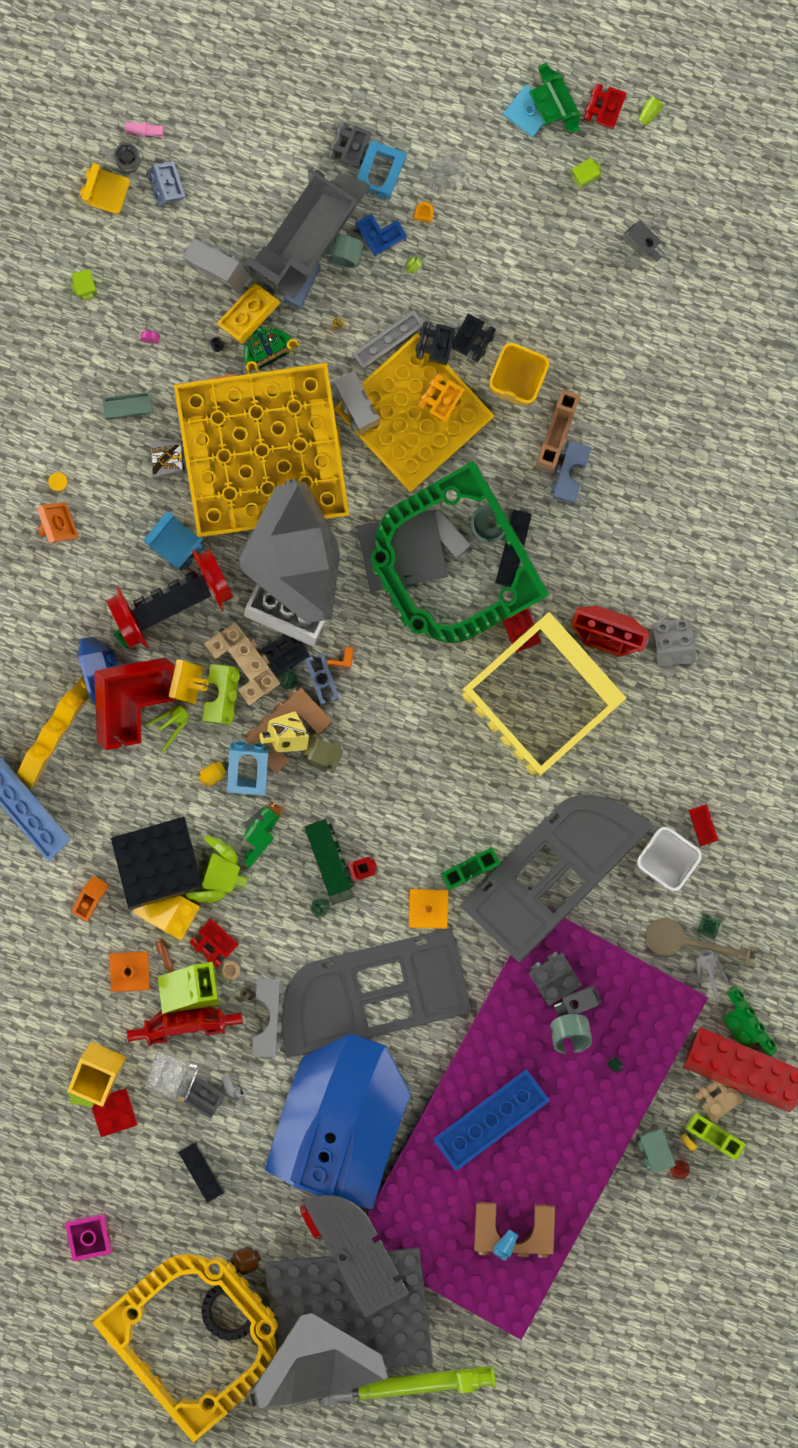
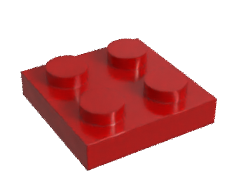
(115, 1114)

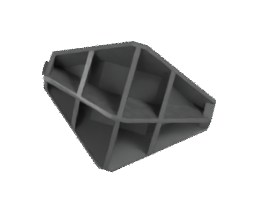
(294, 553)
(314, 1365)

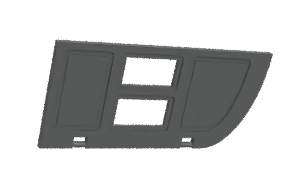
(587, 837)
(328, 1001)

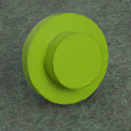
(413, 264)

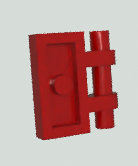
(611, 106)
(218, 939)

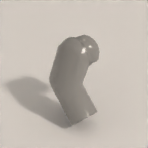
(232, 1090)

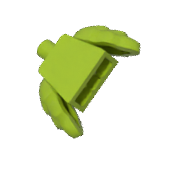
(219, 875)

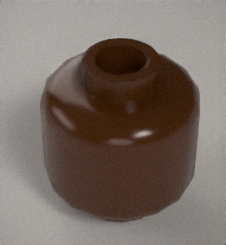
(245, 1260)

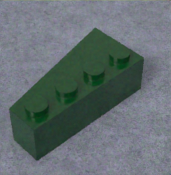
(329, 861)

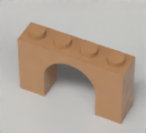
(557, 431)
(305, 708)
(538, 1242)

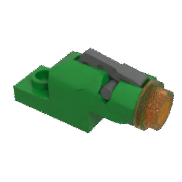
(258, 831)

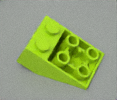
(189, 988)

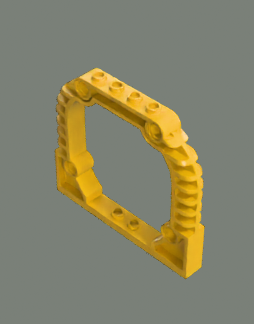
(117, 1323)

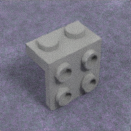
(674, 642)

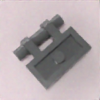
(355, 146)

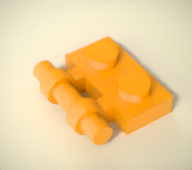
(445, 402)

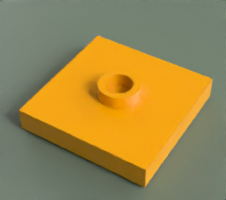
(428, 908)

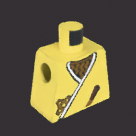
(286, 733)

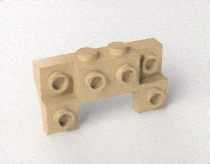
(245, 654)

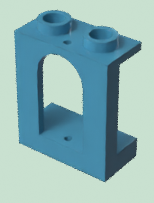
(398, 157)
(248, 786)

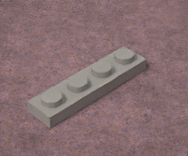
(388, 340)

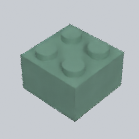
(656, 1150)

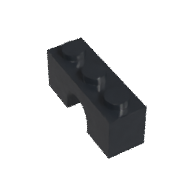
(201, 1171)

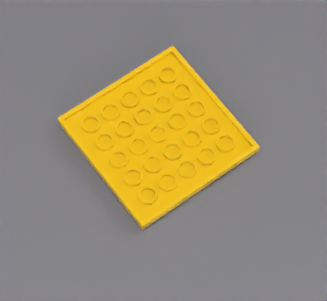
(409, 438)

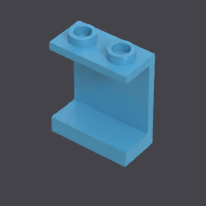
(174, 541)

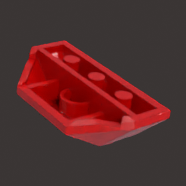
(609, 630)

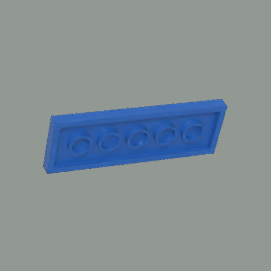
(491, 1120)

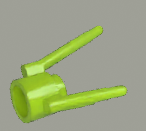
(178, 716)

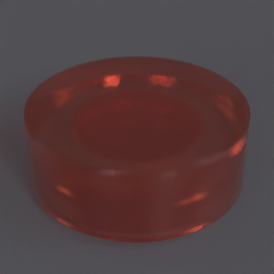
(681, 1169)

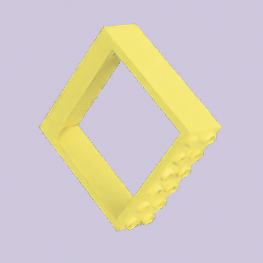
(580, 661)

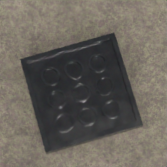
(156, 863)

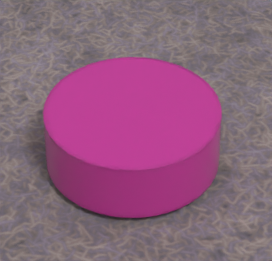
(150, 337)

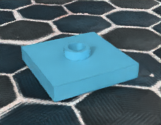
(524, 113)

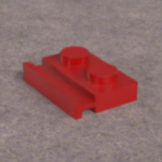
(518, 625)

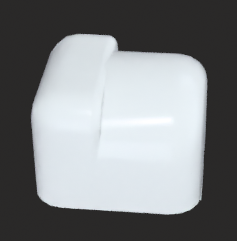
(668, 859)

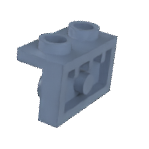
(165, 183)

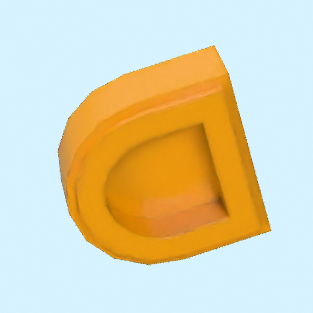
(424, 212)

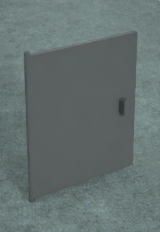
(417, 550)

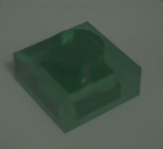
(709, 926)

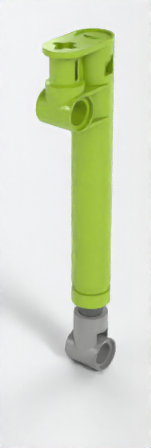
(462, 1379)

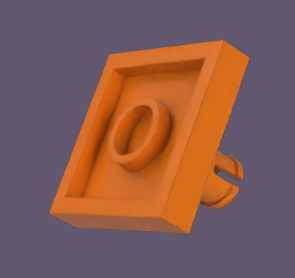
(56, 523)
(129, 971)

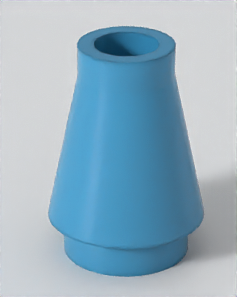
(505, 1246)

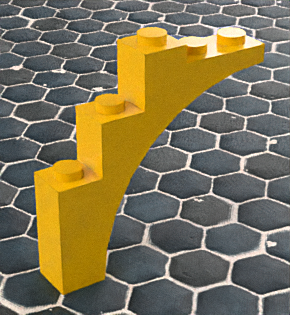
(52, 734)

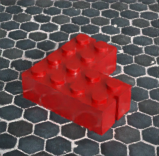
(122, 693)

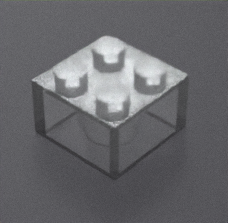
(171, 1076)

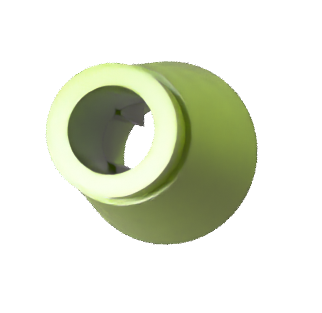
(650, 110)

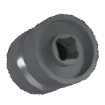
(127, 158)

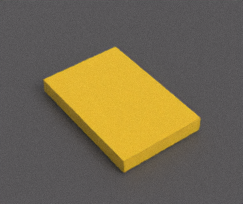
(248, 313)

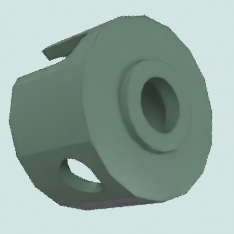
(345, 251)
(480, 529)
(573, 1027)

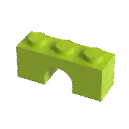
(222, 709)
(715, 1136)

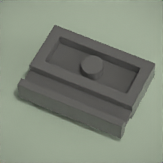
(204, 1097)

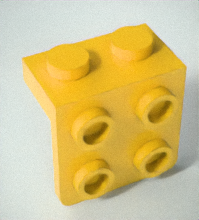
(104, 189)

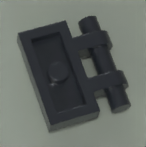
(468, 334)
(441, 343)
(288, 657)

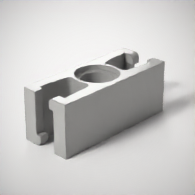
(450, 536)

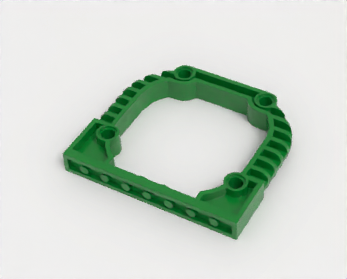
(469, 484)

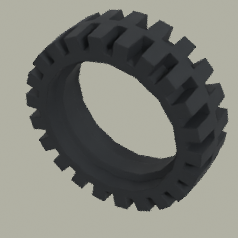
(211, 1325)

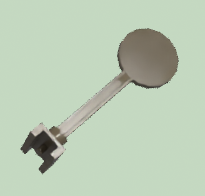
(667, 937)

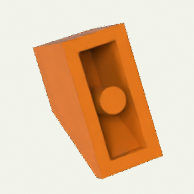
(90, 898)

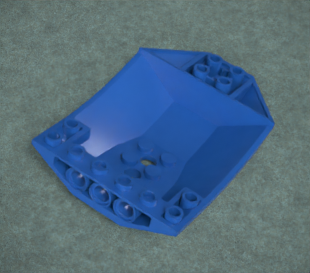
(358, 1098)

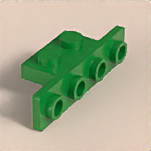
(745, 1024)

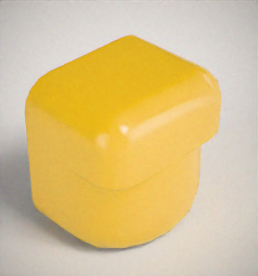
(518, 375)

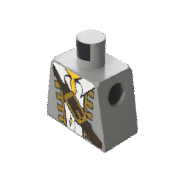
(167, 459)

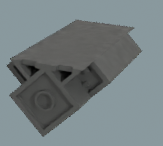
(307, 232)

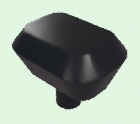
(216, 344)

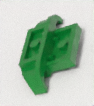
(554, 100)

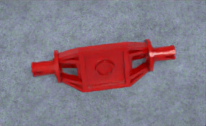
(184, 1022)

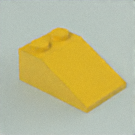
(170, 915)

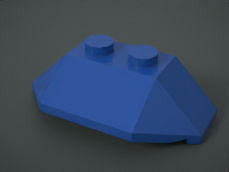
(94, 656)

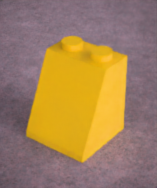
(96, 1073)

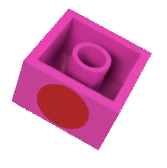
(89, 1237)

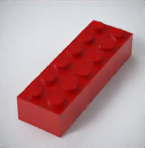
(743, 1069)

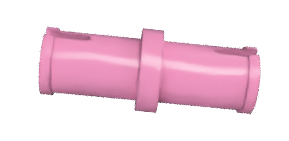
(144, 129)

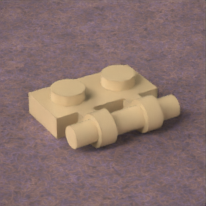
(721, 1103)

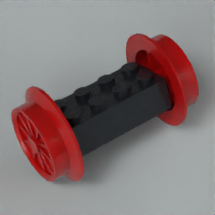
(170, 600)

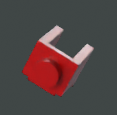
(355, 871)

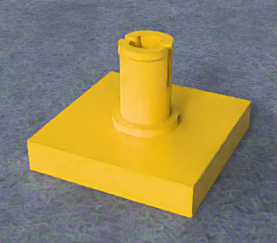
(187, 682)

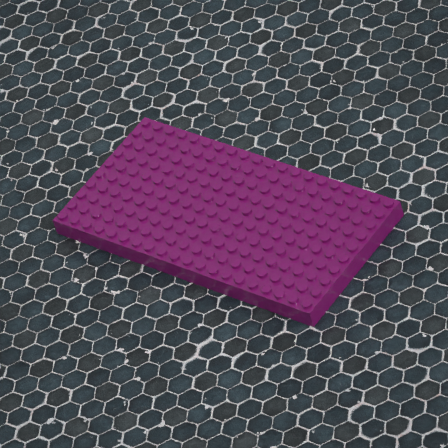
(555, 1154)

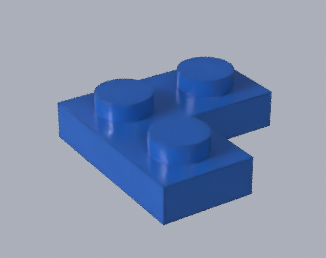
(377, 238)

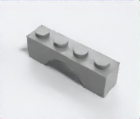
(269, 992)

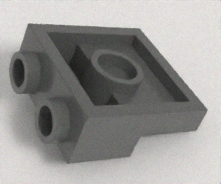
(554, 978)

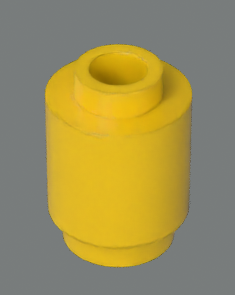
(212, 774)

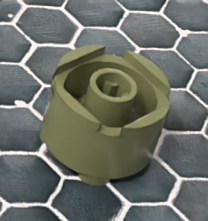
(322, 753)

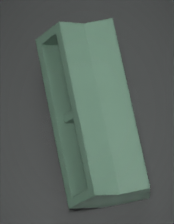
(128, 405)

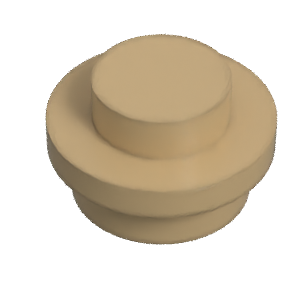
(230, 970)

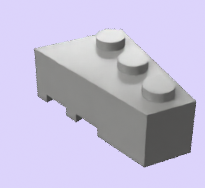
(216, 264)
(356, 403)

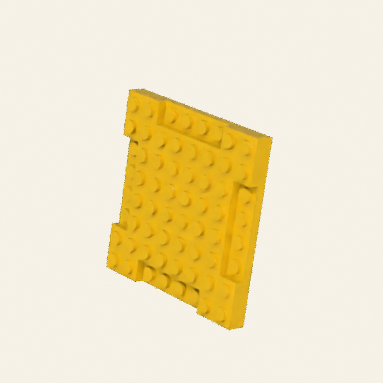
(254, 435)

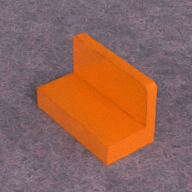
(347, 662)

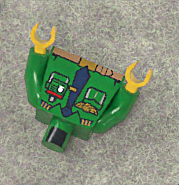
(266, 347)

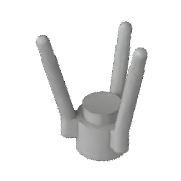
(707, 960)

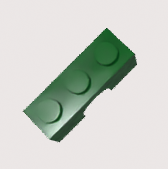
(470, 868)

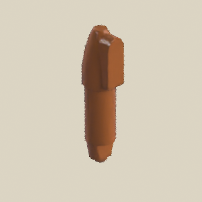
(163, 951)

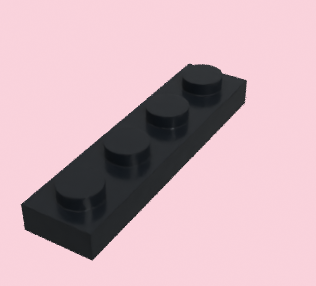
(510, 560)

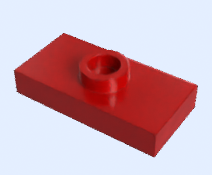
(703, 825)

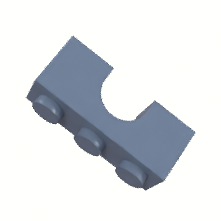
(565, 488)

